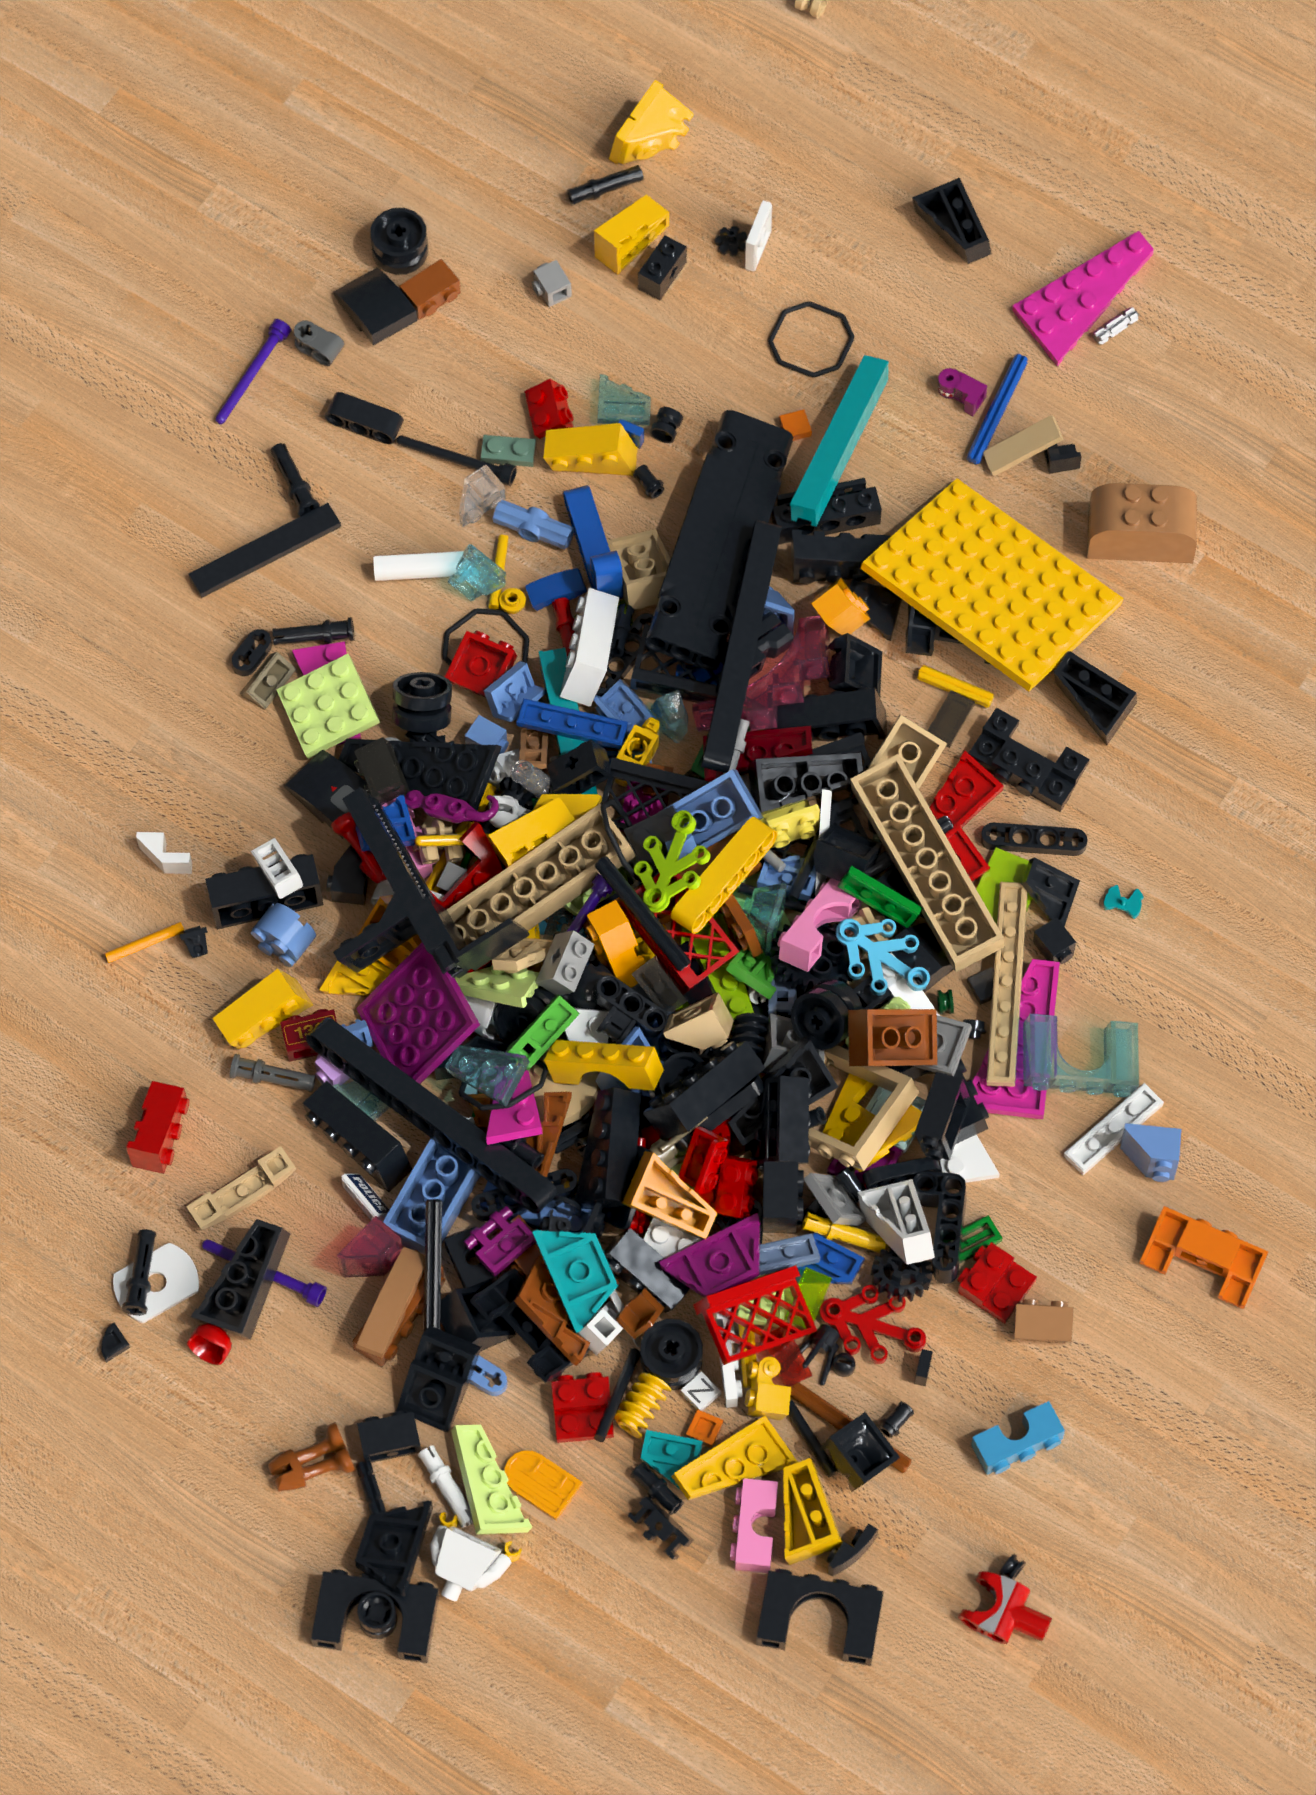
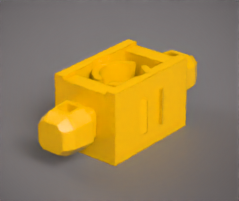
(639, 735)

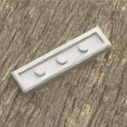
(1109, 1130)

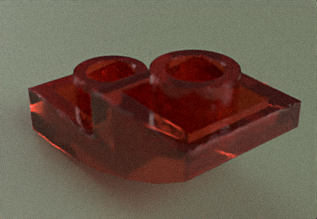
(789, 1359)

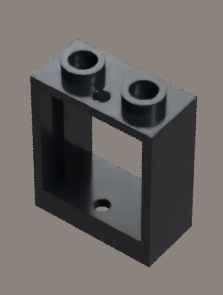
(942, 1116)

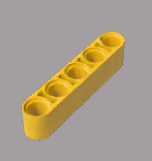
(724, 875)

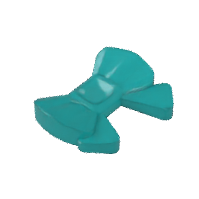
(1131, 906)

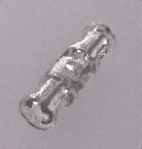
(532, 779)

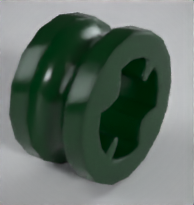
(945, 1002)

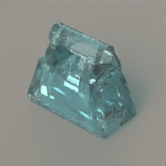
(479, 572)
(671, 715)

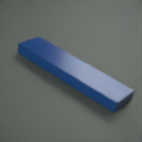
(572, 723)

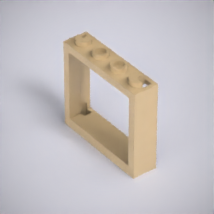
(903, 1094)

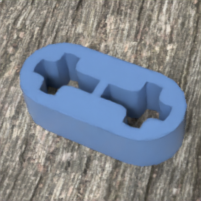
(492, 1371)

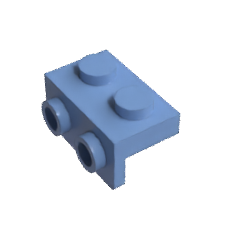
(508, 691)
(623, 704)

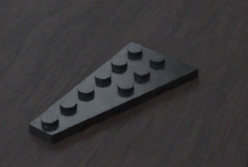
(438, 767)

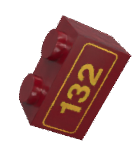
(295, 1031)

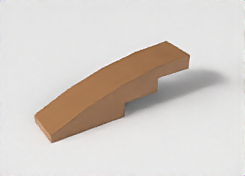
(392, 1303)

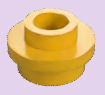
(512, 607)

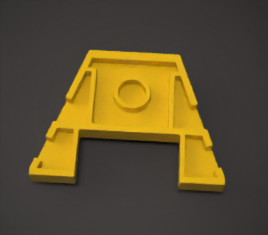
(851, 1120)

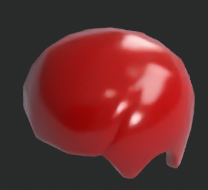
(210, 1343)

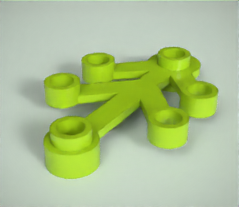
(671, 865)

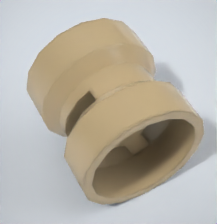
(815, 7)

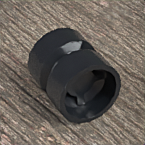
(377, 1615)

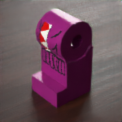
(962, 388)

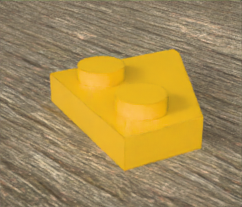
(347, 982)

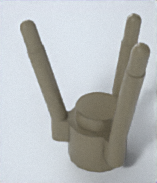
(666, 1150)

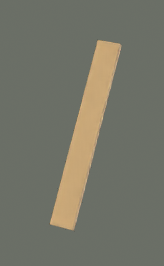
(1007, 986)

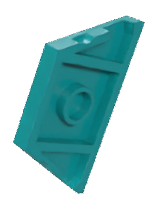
(577, 1272)

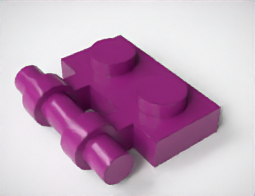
(504, 1247)

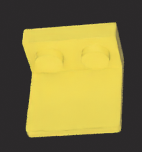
(793, 822)

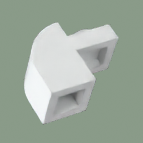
(602, 1328)

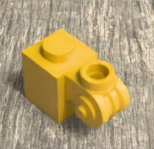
(764, 1396)

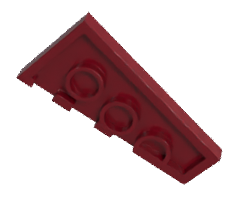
(769, 744)

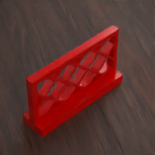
(685, 978)
(742, 1296)

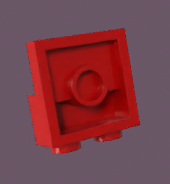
(480, 662)
(734, 1187)
(995, 1282)
(580, 1406)

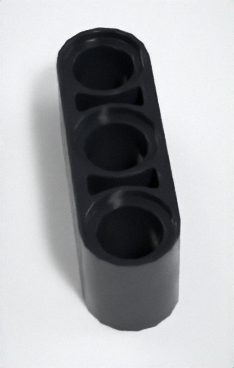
(364, 418)

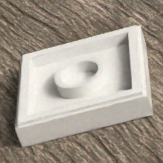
(758, 236)

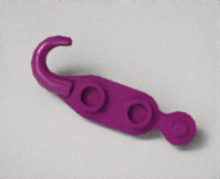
(450, 808)

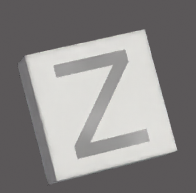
(700, 1392)

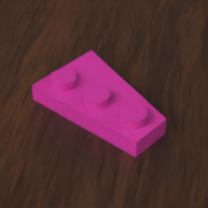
(517, 1121)

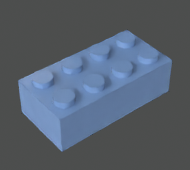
(719, 808)
(435, 1176)

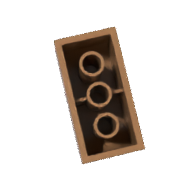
(1142, 523)

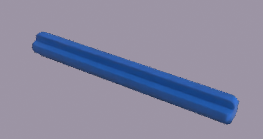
(997, 409)

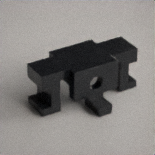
(669, 1528)

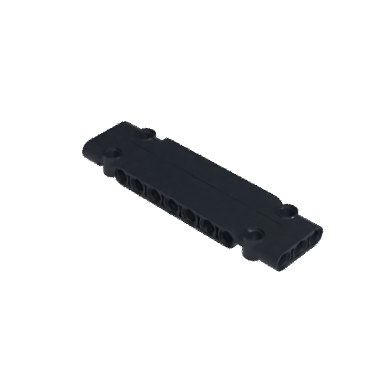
(710, 554)

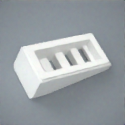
(285, 882)

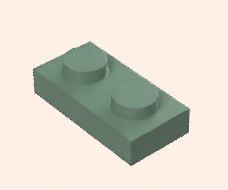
(508, 450)

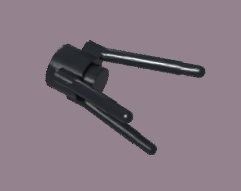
(821, 1342)

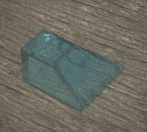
(766, 912)

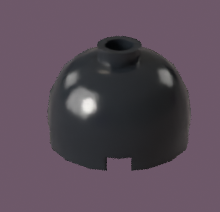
(582, 996)

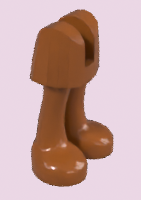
(294, 1460)

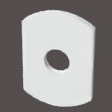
(180, 1276)

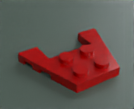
(479, 873)

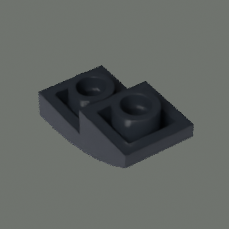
(847, 1555)

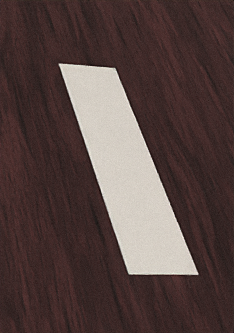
(824, 826)

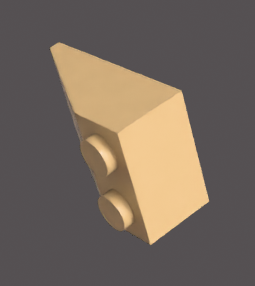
(643, 567)
(914, 745)

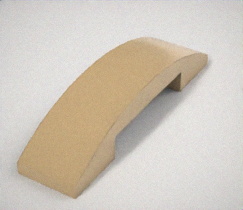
(243, 1191)

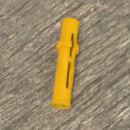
(843, 1233)

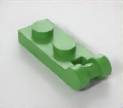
(544, 1029)

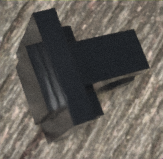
(195, 940)

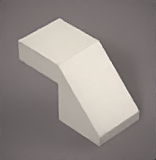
(154, 846)

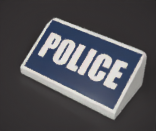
(364, 1196)

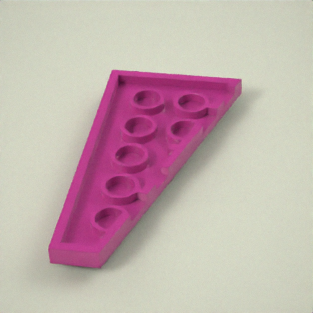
(1076, 300)
(1037, 997)

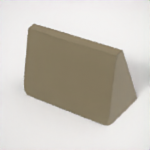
(269, 677)

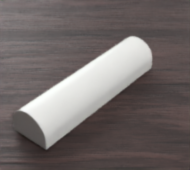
(416, 565)

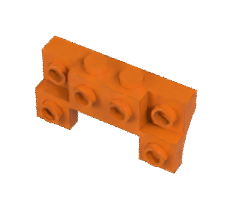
(1207, 1248)

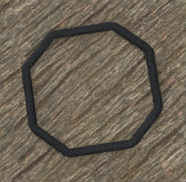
(799, 369)
(490, 612)
(611, 802)
(511, 1103)

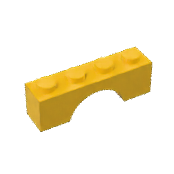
(632, 1064)

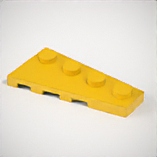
(745, 1455)

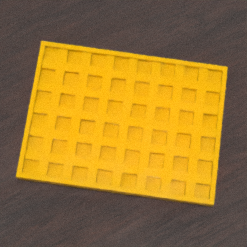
(992, 584)

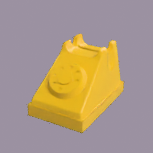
(651, 127)

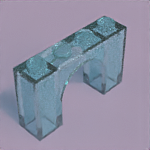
(1047, 1069)

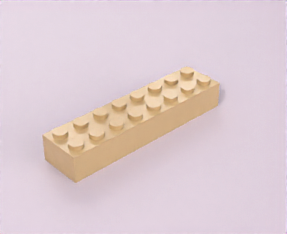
(927, 863)
(541, 879)

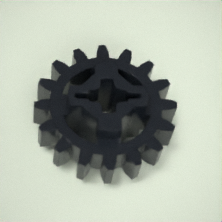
(900, 1278)

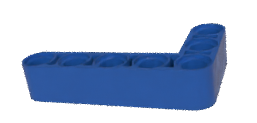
(601, 565)

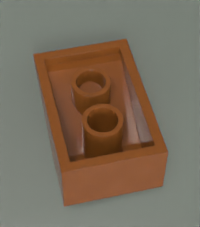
(892, 1037)

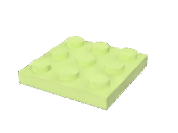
(328, 706)

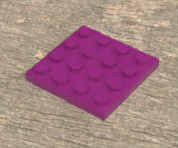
(418, 1015)

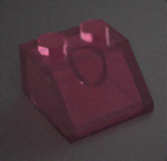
(370, 1251)

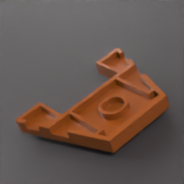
(555, 1111)
(544, 1307)

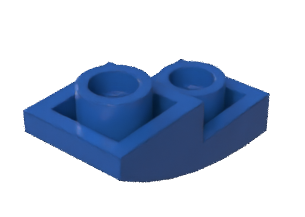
(563, 584)

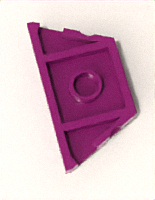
(719, 1260)

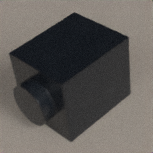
(1054, 942)

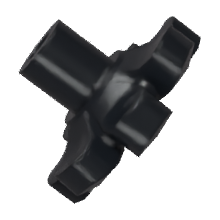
(731, 241)

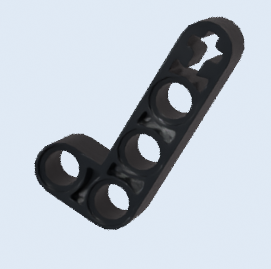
(946, 1227)

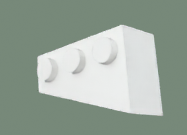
(898, 1220)

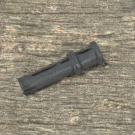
(305, 1081)

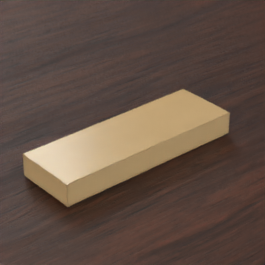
(1023, 445)

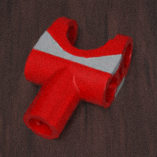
(1008, 1611)

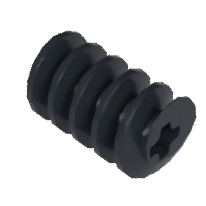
(748, 1029)

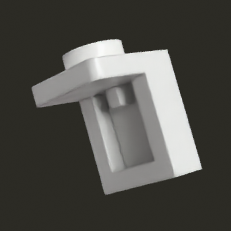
(503, 767)

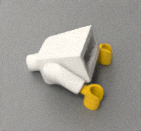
(466, 1559)

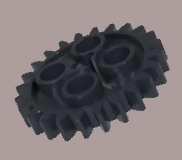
(830, 965)

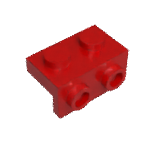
(548, 407)
(703, 1160)

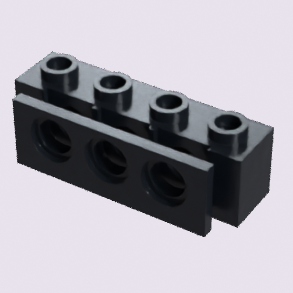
(843, 512)

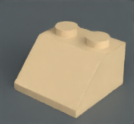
(701, 1024)

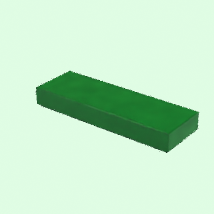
(879, 896)

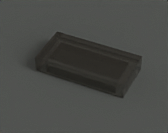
(951, 717)

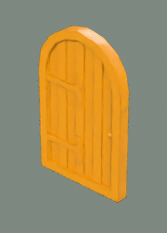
(541, 1482)

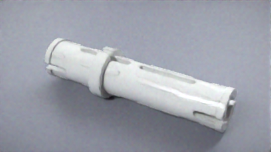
(441, 1476)

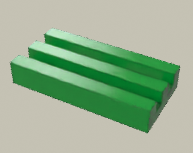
(997, 1238)

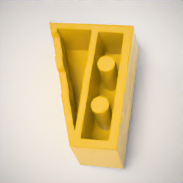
(591, 450)
(262, 1009)

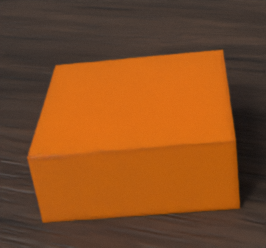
(796, 424)
(705, 1428)

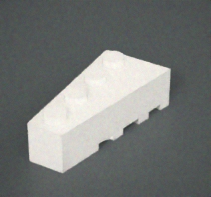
(589, 646)

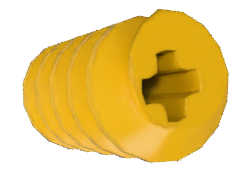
(639, 1403)

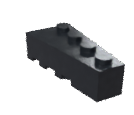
(837, 714)
(245, 1281)

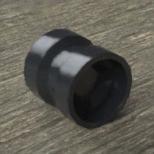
(667, 422)

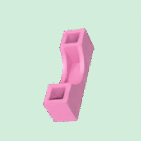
(803, 942)

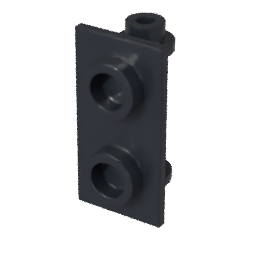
(554, 1223)

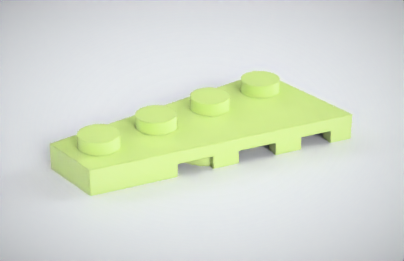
(486, 1487)

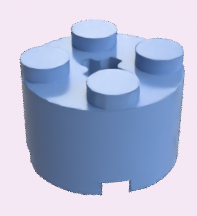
(283, 934)

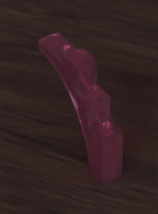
(784, 683)

